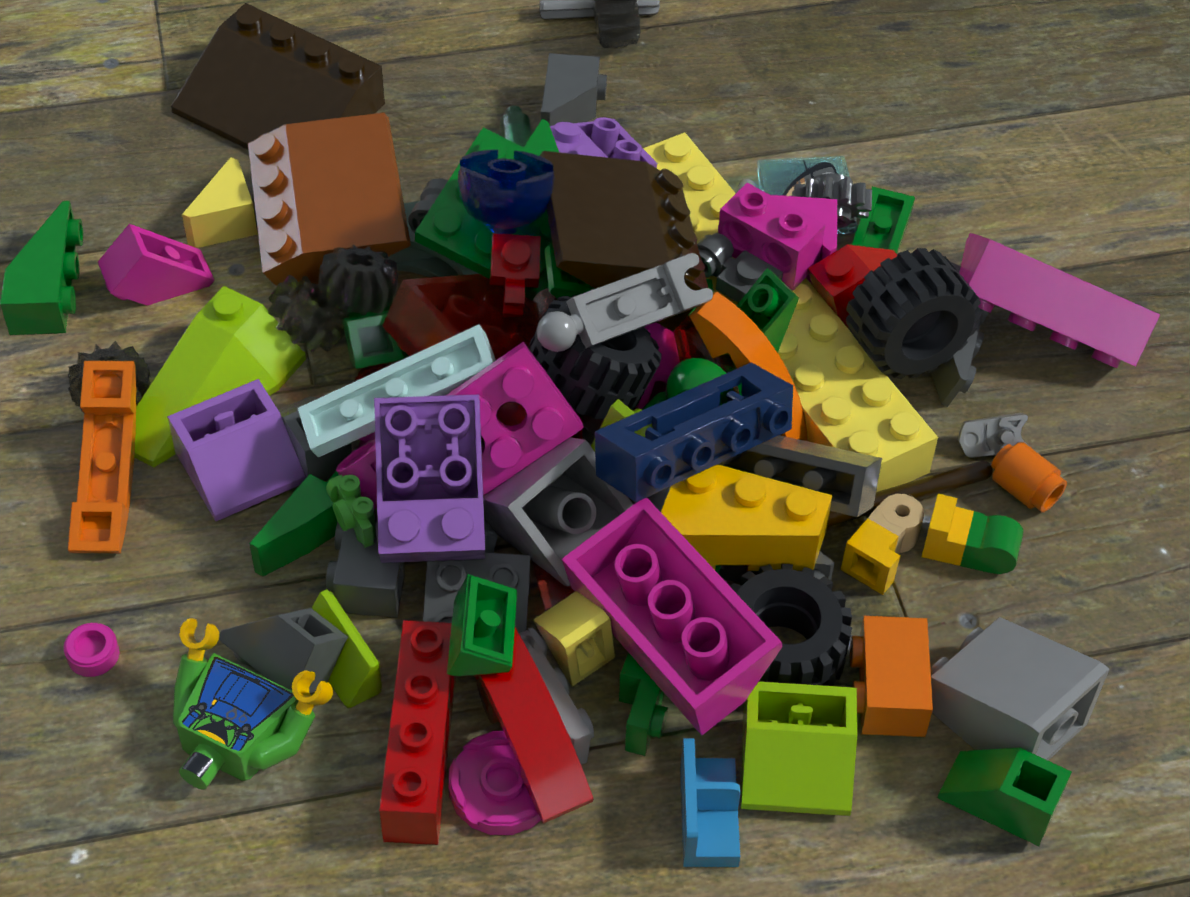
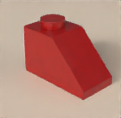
(842, 272)

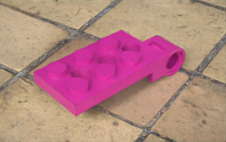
(506, 448)

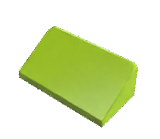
(357, 669)

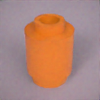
(1028, 476)

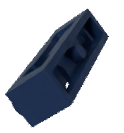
(693, 431)

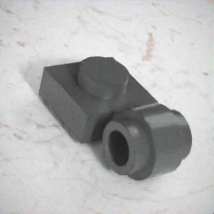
(733, 275)

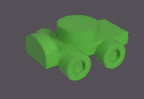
(351, 508)

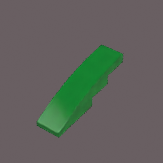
(296, 528)

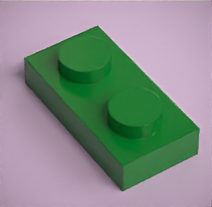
(886, 221)

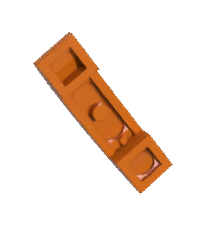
(731, 331)
(106, 458)

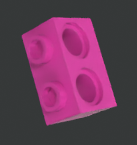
(772, 232)

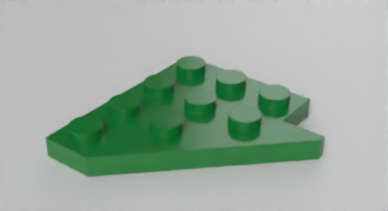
(468, 242)

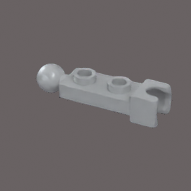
(623, 306)

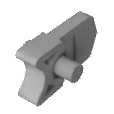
(991, 434)

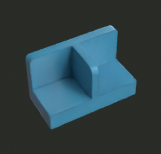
(709, 810)

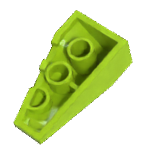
(221, 350)

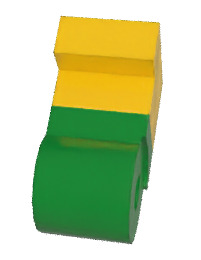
(972, 538)

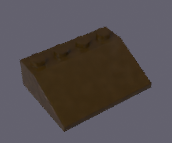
(273, 75)
(619, 220)

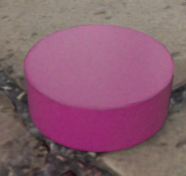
(91, 649)

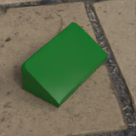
(482, 628)

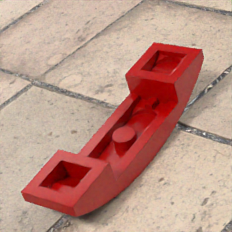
(537, 736)

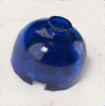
(504, 190)

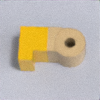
(875, 547)

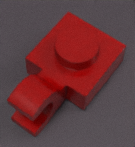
(515, 266)

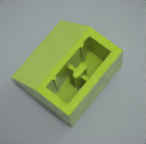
(799, 748)

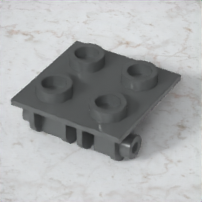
(447, 577)

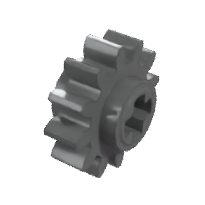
(852, 199)

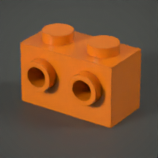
(893, 676)

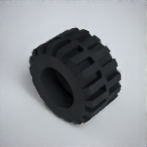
(913, 313)
(602, 373)
(809, 607)

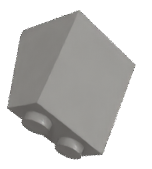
(554, 505)
(1016, 690)

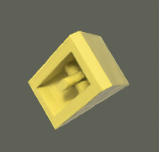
(221, 209)
(577, 636)

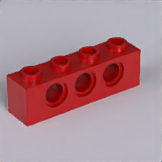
(418, 736)

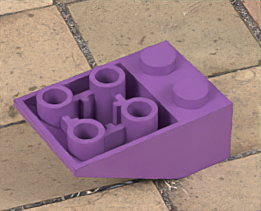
(429, 478)

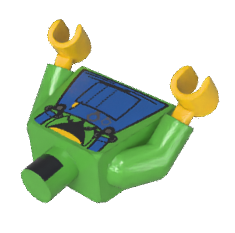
(234, 716)

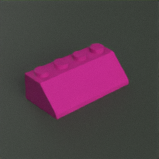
(1057, 301)
(673, 613)

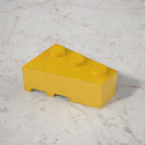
(748, 519)

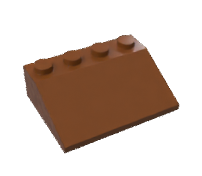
(325, 190)

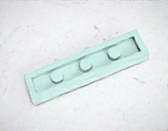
(435, 371)

